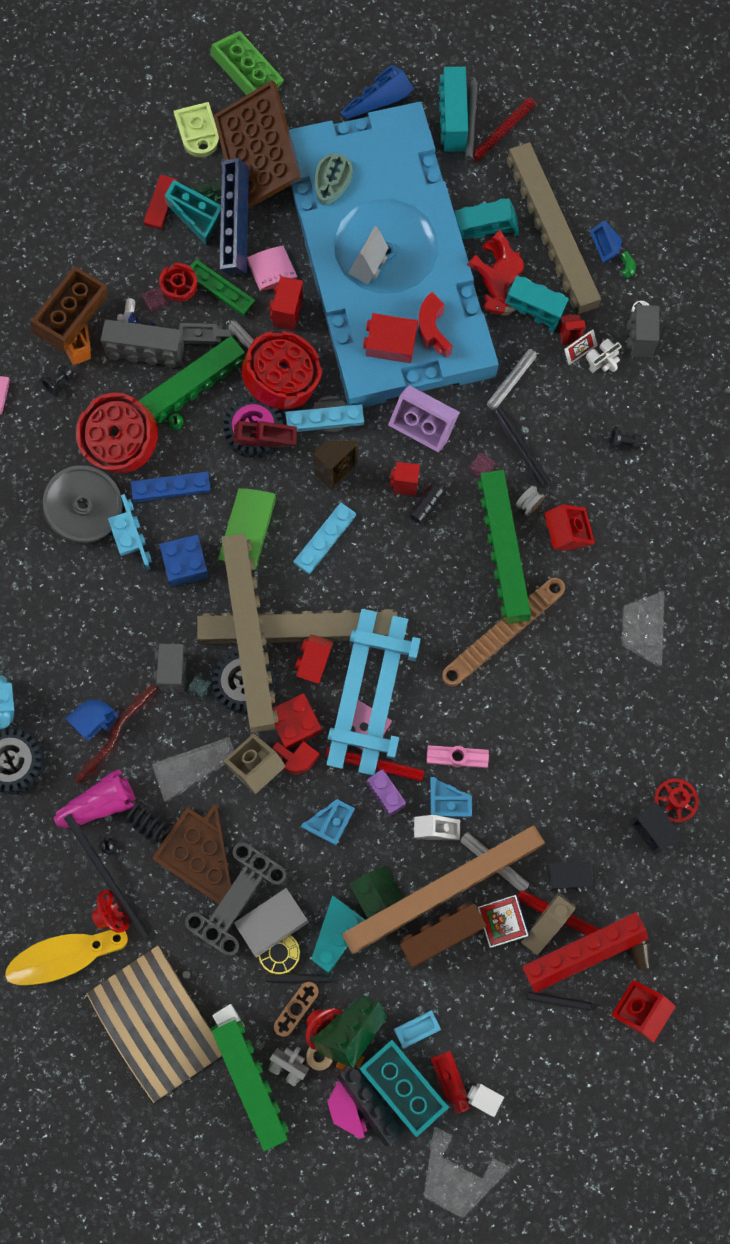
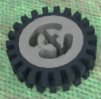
(231, 698)
(29, 752)

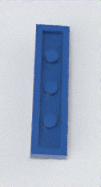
(170, 486)

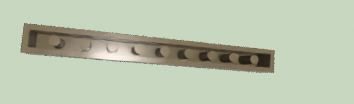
(554, 228)
(291, 626)
(248, 634)

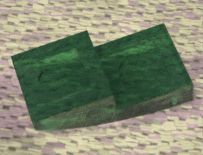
(209, 188)

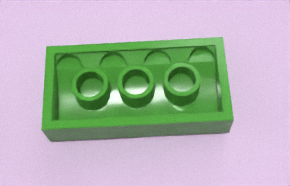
(244, 63)
(250, 516)

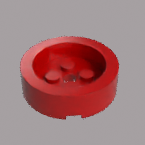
(278, 386)
(132, 444)

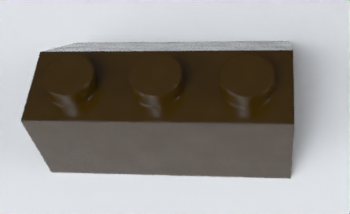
(335, 461)

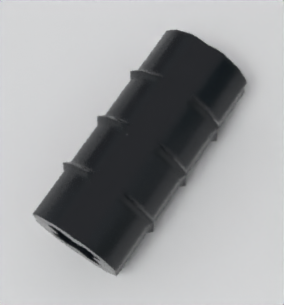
(426, 504)

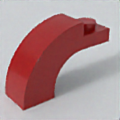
(429, 312)

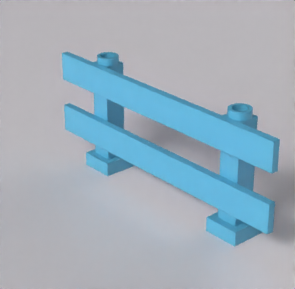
(372, 742)

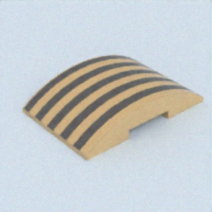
(154, 1024)

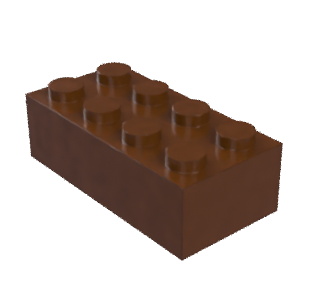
(69, 309)
(441, 936)

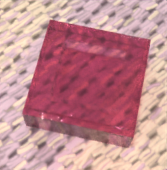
(154, 299)
(482, 464)

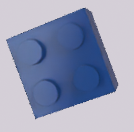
(184, 561)

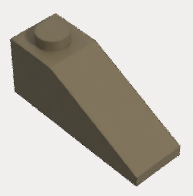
(549, 923)

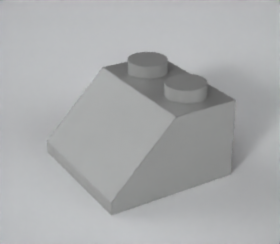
(370, 257)

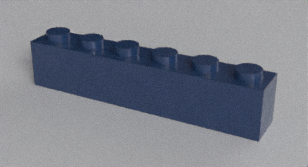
(234, 217)

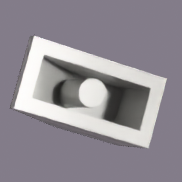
(436, 828)

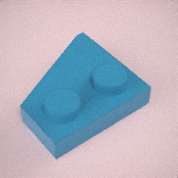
(449, 801)
(330, 822)

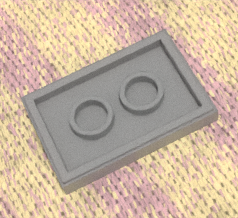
(271, 922)

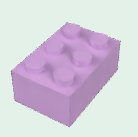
(423, 418)

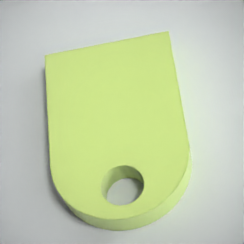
(197, 128)

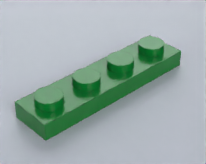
(222, 289)

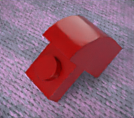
(300, 761)

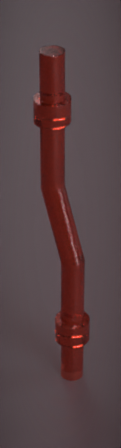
(91, 765)

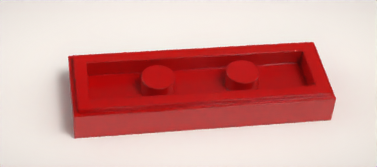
(158, 208)

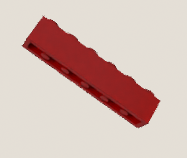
(585, 952)

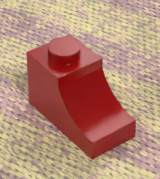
(571, 328)

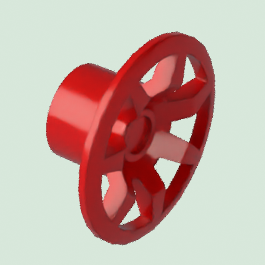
(678, 799)
(107, 914)
(318, 1021)

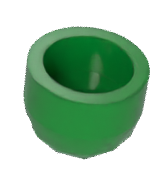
(179, 420)

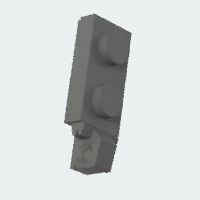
(203, 333)

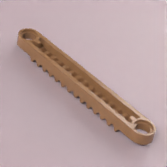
(500, 634)

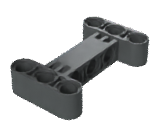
(236, 899)

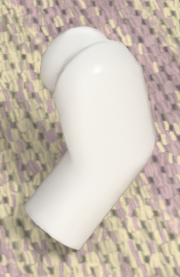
(129, 308)

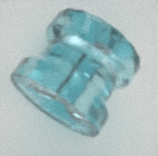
(200, 686)

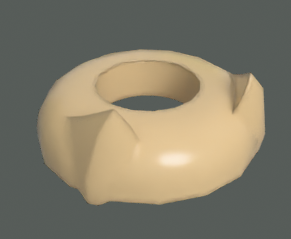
(316, 1065)

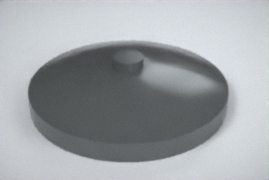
(80, 503)

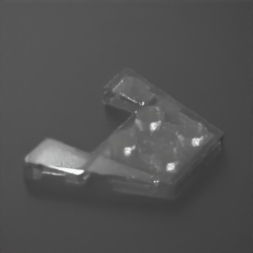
(453, 1185)

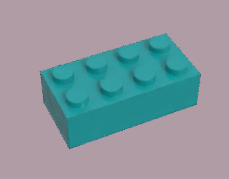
(453, 109)
(404, 1088)

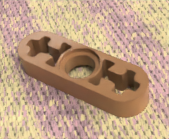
(281, 1018)

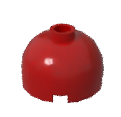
(178, 282)

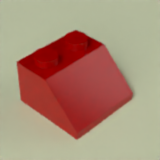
(569, 527)
(643, 1010)

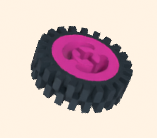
(245, 410)

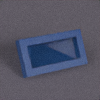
(606, 241)

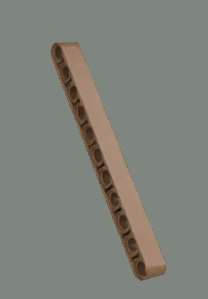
(442, 889)

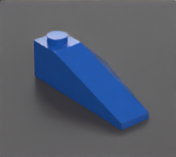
(389, 88)

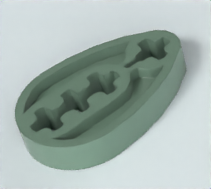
(324, 173)

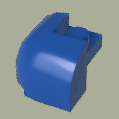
(91, 717)

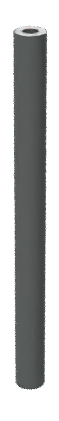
(471, 119)

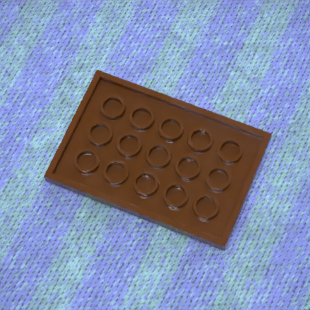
(259, 136)

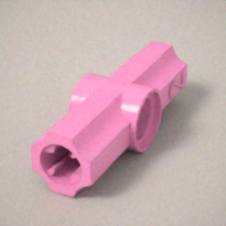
(471, 757)

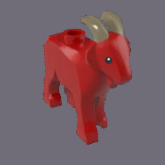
(500, 275)

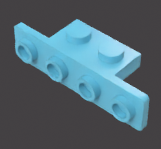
(126, 534)

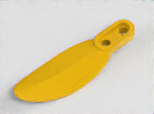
(60, 957)

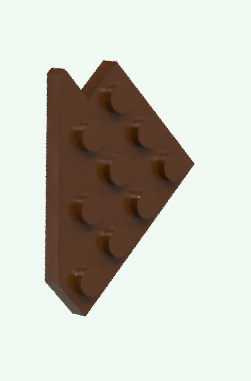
(197, 853)

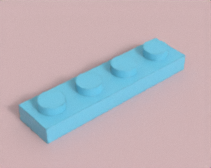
(326, 418)
(324, 538)

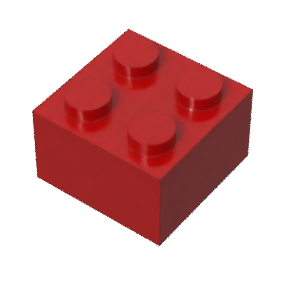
(287, 303)
(296, 722)

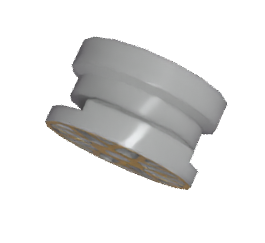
(530, 500)

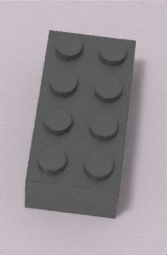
(142, 343)

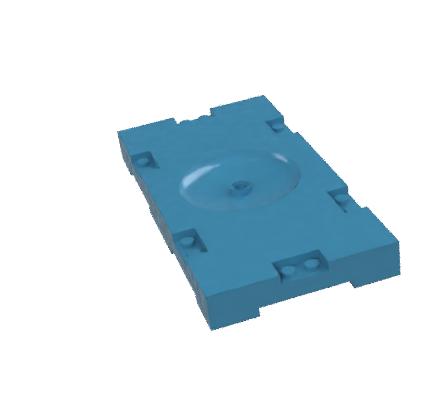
(404, 195)

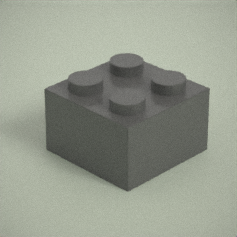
(643, 330)
(171, 669)

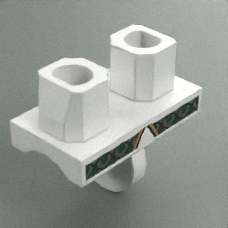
(610, 351)

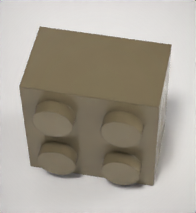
(254, 763)

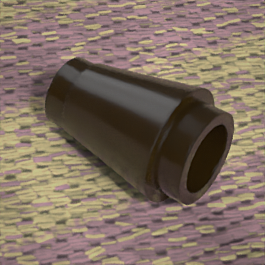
(641, 955)

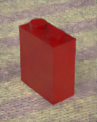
(390, 338)

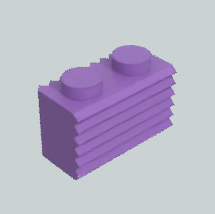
(386, 793)

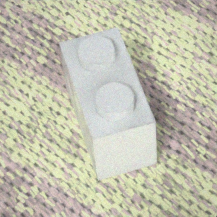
(484, 1099)

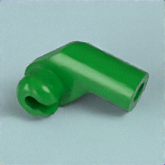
(630, 264)

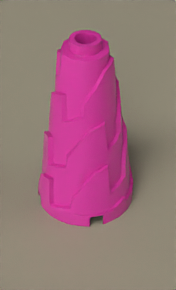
(99, 801)

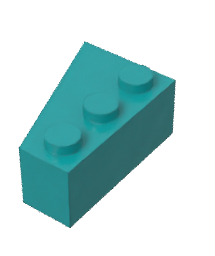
(194, 210)
(487, 219)
(537, 301)
(330, 941)

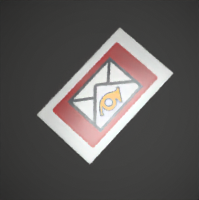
(580, 347)

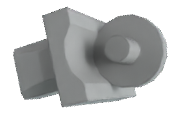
(291, 1062)

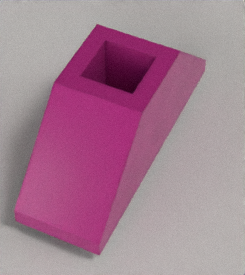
(345, 1112)

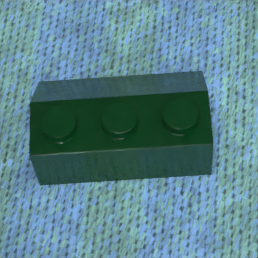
(375, 893)

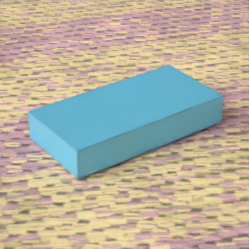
(417, 1029)

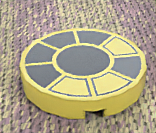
(281, 957)

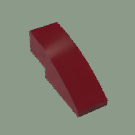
(264, 434)

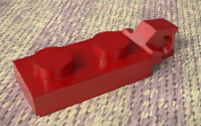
(450, 1081)

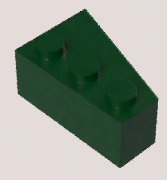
(350, 1032)

